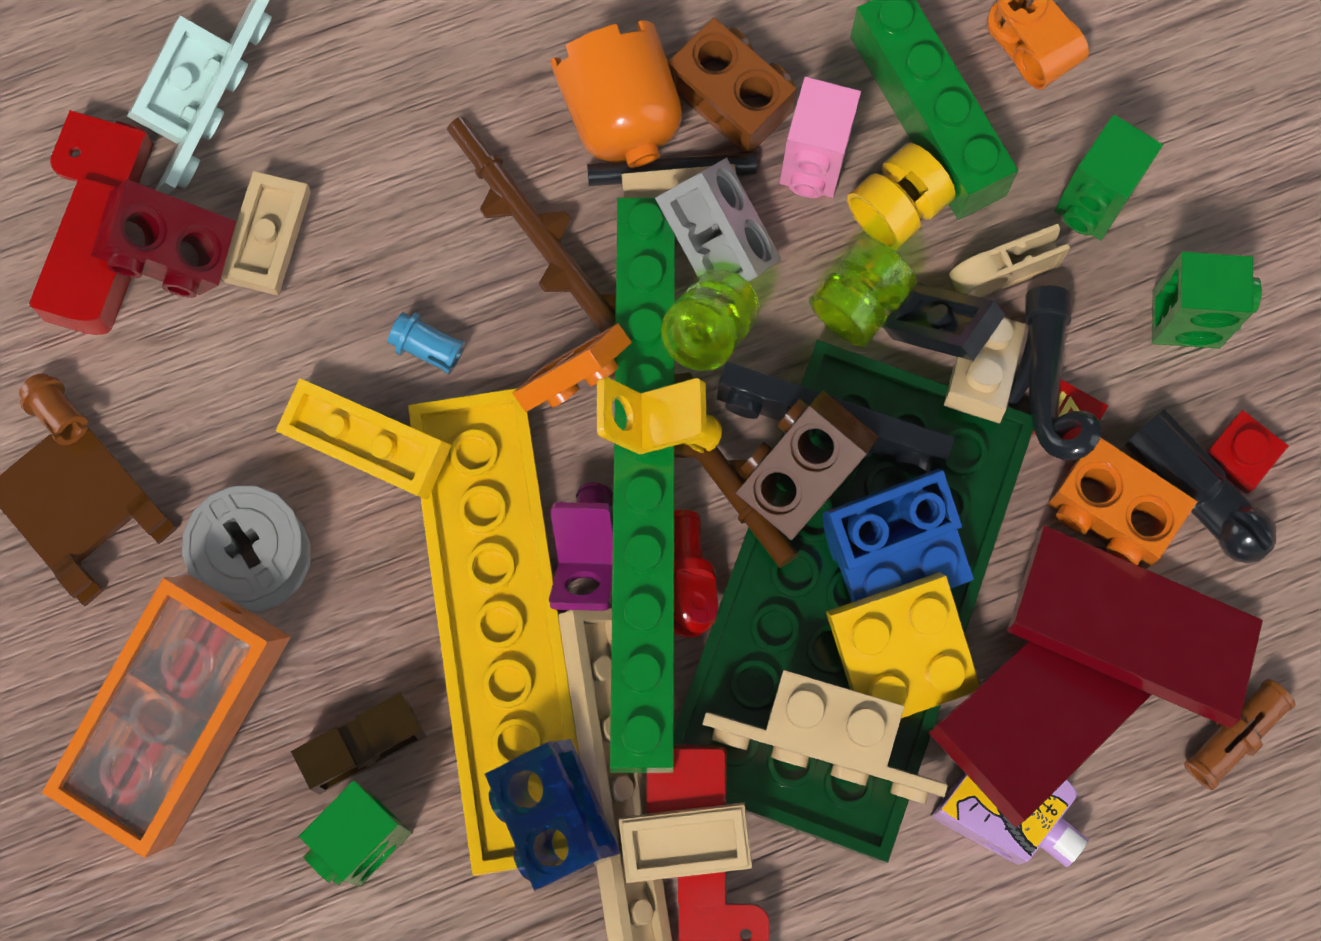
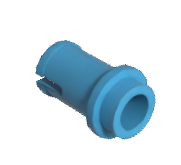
(425, 342)

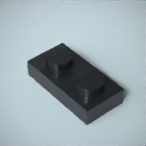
(944, 321)

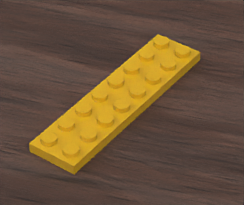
(493, 606)

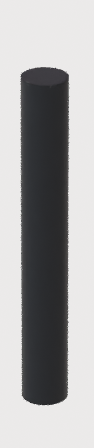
(610, 172)

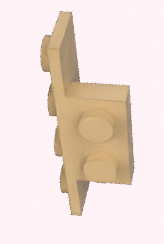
(831, 726)

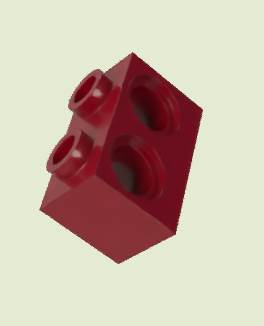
(165, 225)

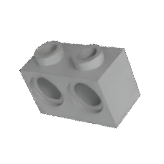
(718, 224)

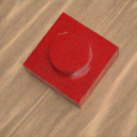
(1246, 451)

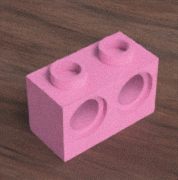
(818, 138)

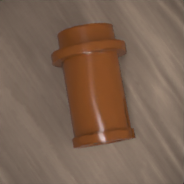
(45, 398)

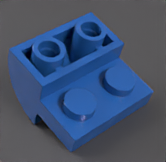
(897, 536)

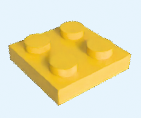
(905, 645)

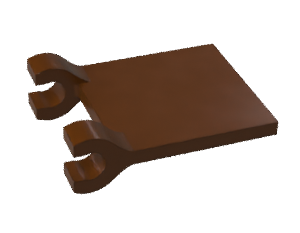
(73, 502)

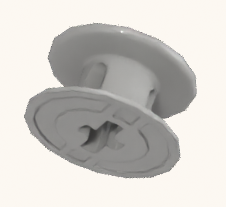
(278, 541)

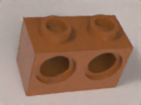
(720, 93)

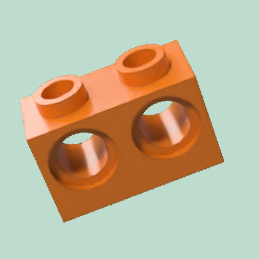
(1127, 490)

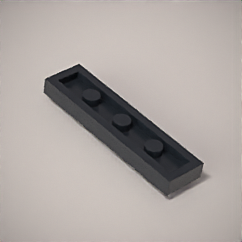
(755, 393)

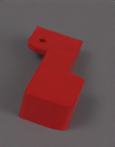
(73, 285)
(698, 782)

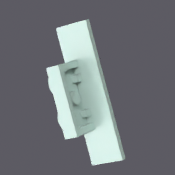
(187, 85)

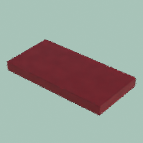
(1136, 626)
(1034, 727)

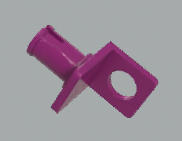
(583, 548)

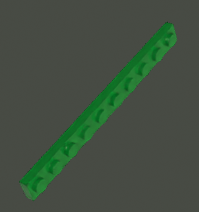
(643, 506)

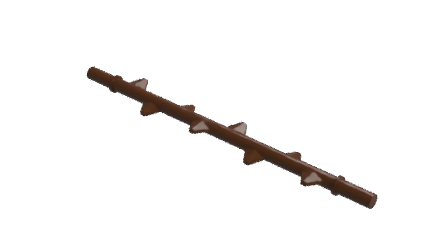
(565, 275)

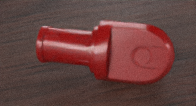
(693, 579)

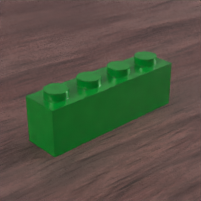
(933, 101)

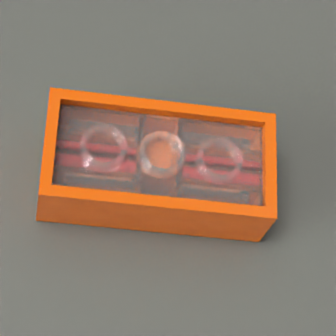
(166, 714)

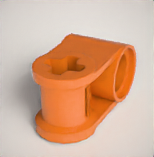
(1037, 39)

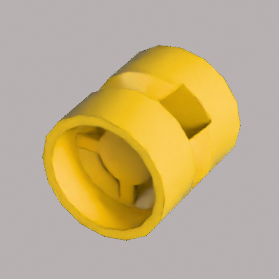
(909, 189)

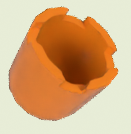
(620, 93)

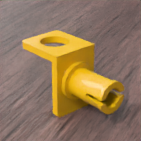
(658, 417)

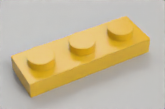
(363, 438)

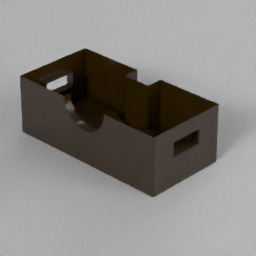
(358, 744)

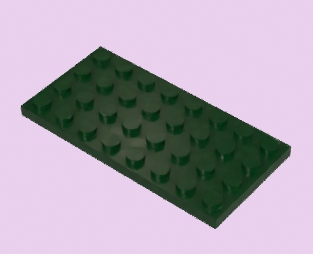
(779, 619)

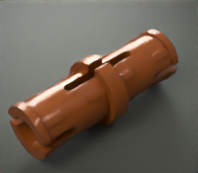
(1212, 760)

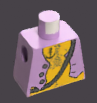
(978, 819)

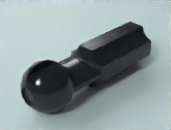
(1171, 453)

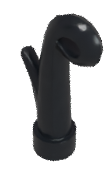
(1047, 315)

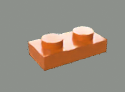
(559, 378)

